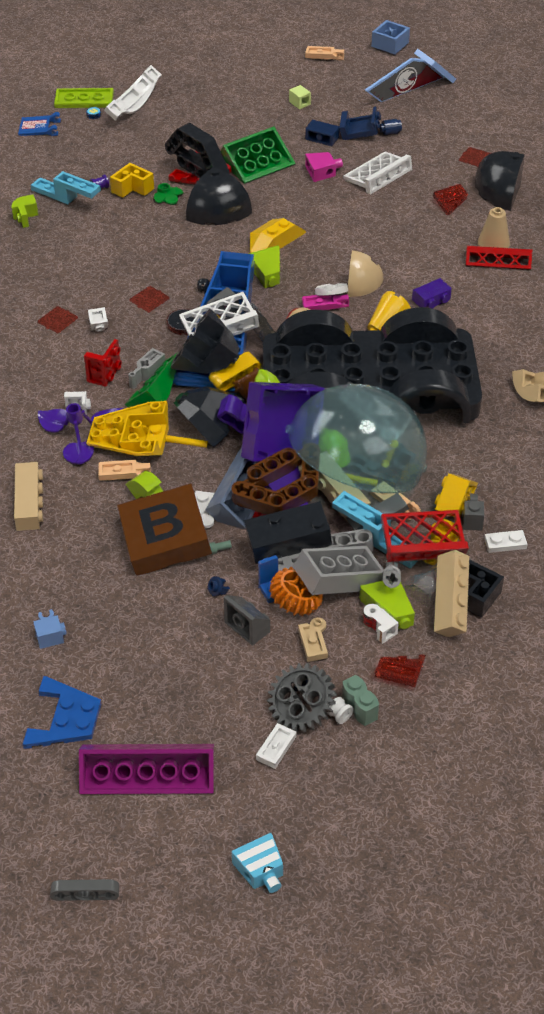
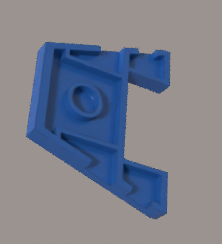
(73, 718)

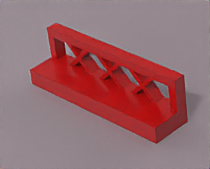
(499, 253)

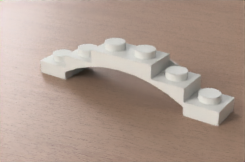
(135, 96)

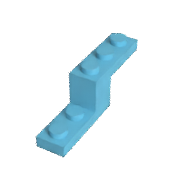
(65, 187)
(369, 519)

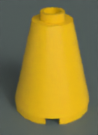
(386, 308)

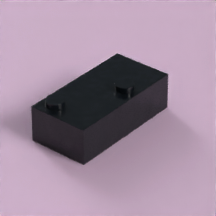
(288, 531)

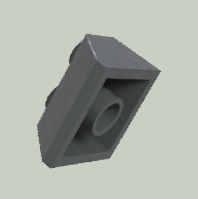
(245, 619)

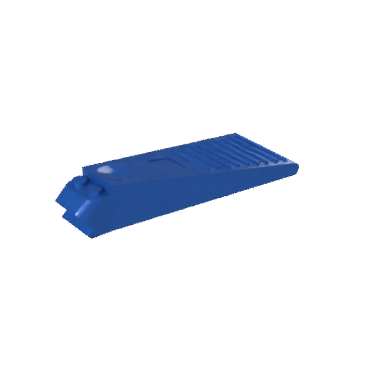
(237, 273)

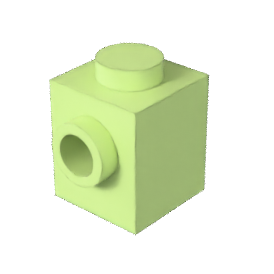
(299, 97)

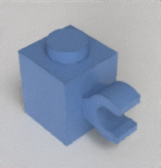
(49, 630)

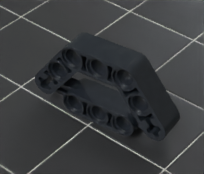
(202, 142)

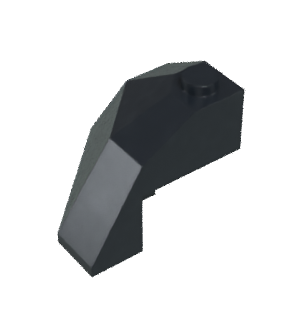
(209, 348)
(202, 408)

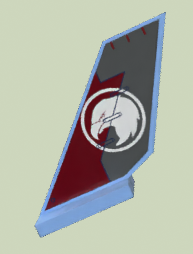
(409, 76)

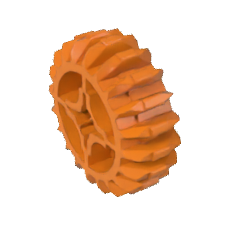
(292, 594)

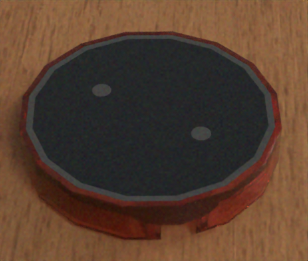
(174, 322)

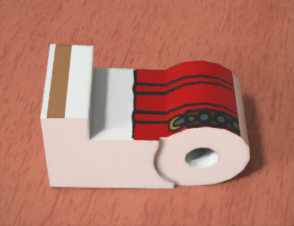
(380, 621)

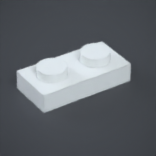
(505, 541)
(276, 746)

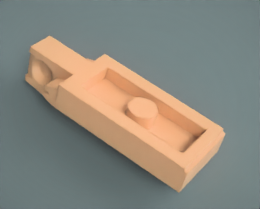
(325, 53)
(121, 469)

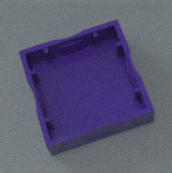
(268, 413)

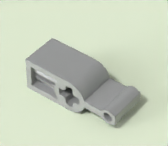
(146, 367)

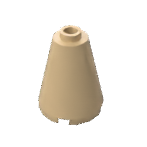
(495, 230)

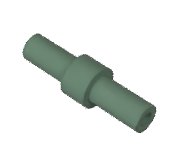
(220, 546)

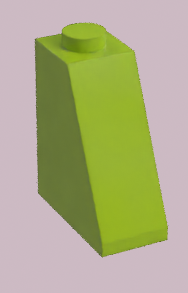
(267, 266)
(392, 600)

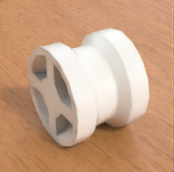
(340, 710)

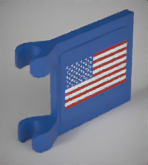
(39, 125)

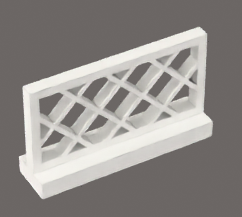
(384, 173)
(236, 325)

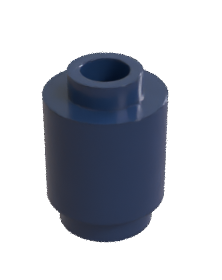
(390, 126)

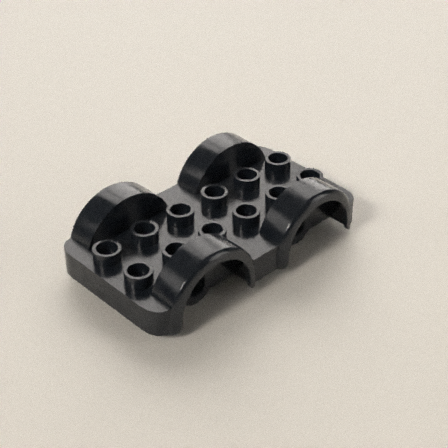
(412, 356)

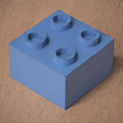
(390, 37)

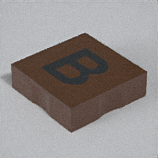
(164, 529)

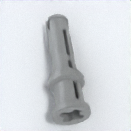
(393, 572)

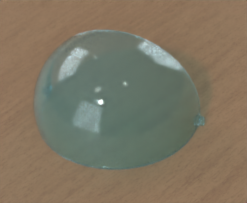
(361, 438)

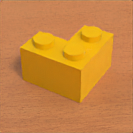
(131, 179)
(454, 493)

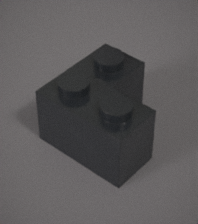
(483, 588)

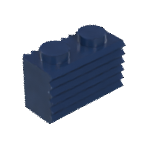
(322, 132)

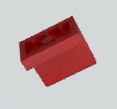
(100, 368)

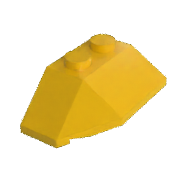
(274, 233)

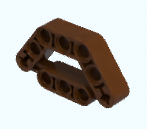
(284, 462)

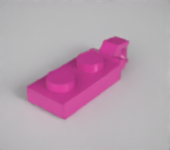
(325, 302)

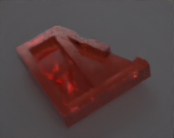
(450, 198)
(400, 669)

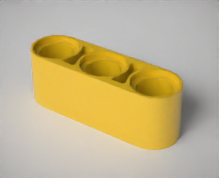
(224, 378)

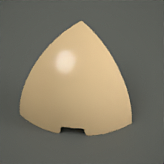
(363, 275)
(529, 385)

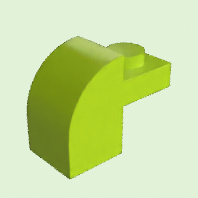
(23, 208)
(144, 485)

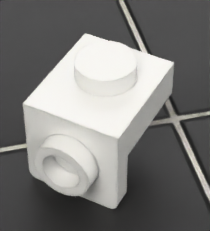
(98, 319)
(79, 398)

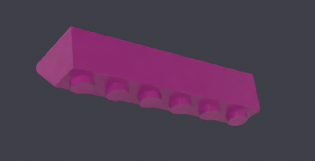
(146, 768)

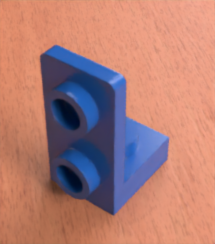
(266, 571)

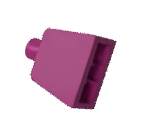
(322, 165)

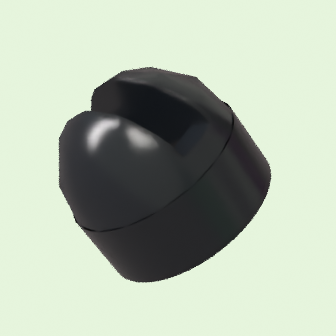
(202, 281)

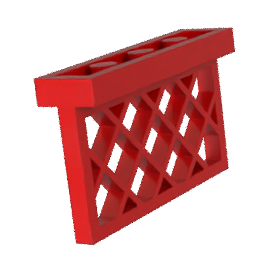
(423, 550)

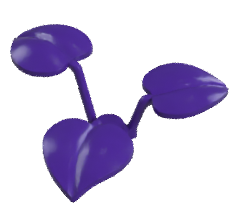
(54, 421)

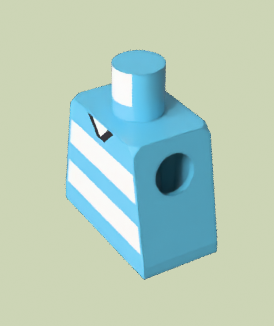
(260, 863)

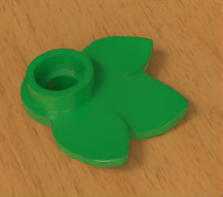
(167, 194)

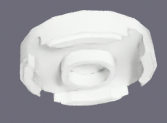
(329, 289)

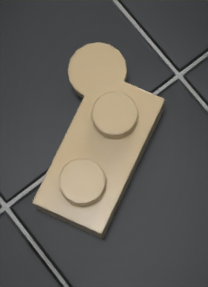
(313, 639)

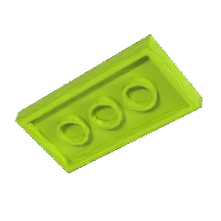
(83, 97)

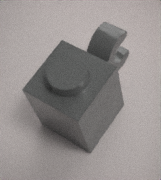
(473, 513)

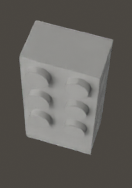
(337, 569)

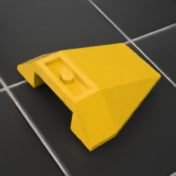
(132, 430)

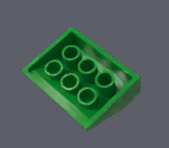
(257, 155)

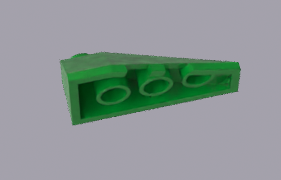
(156, 387)

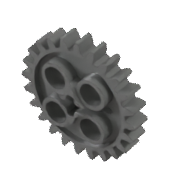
(317, 685)

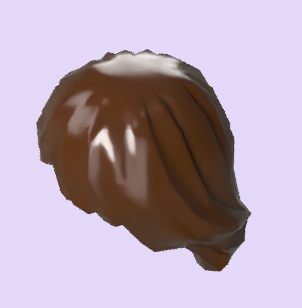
(242, 385)

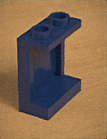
(359, 126)

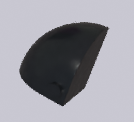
(500, 178)
(218, 199)

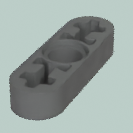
(84, 890)

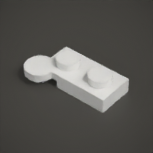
(203, 500)

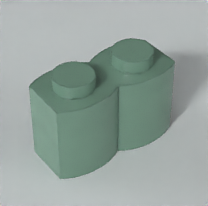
(362, 700)

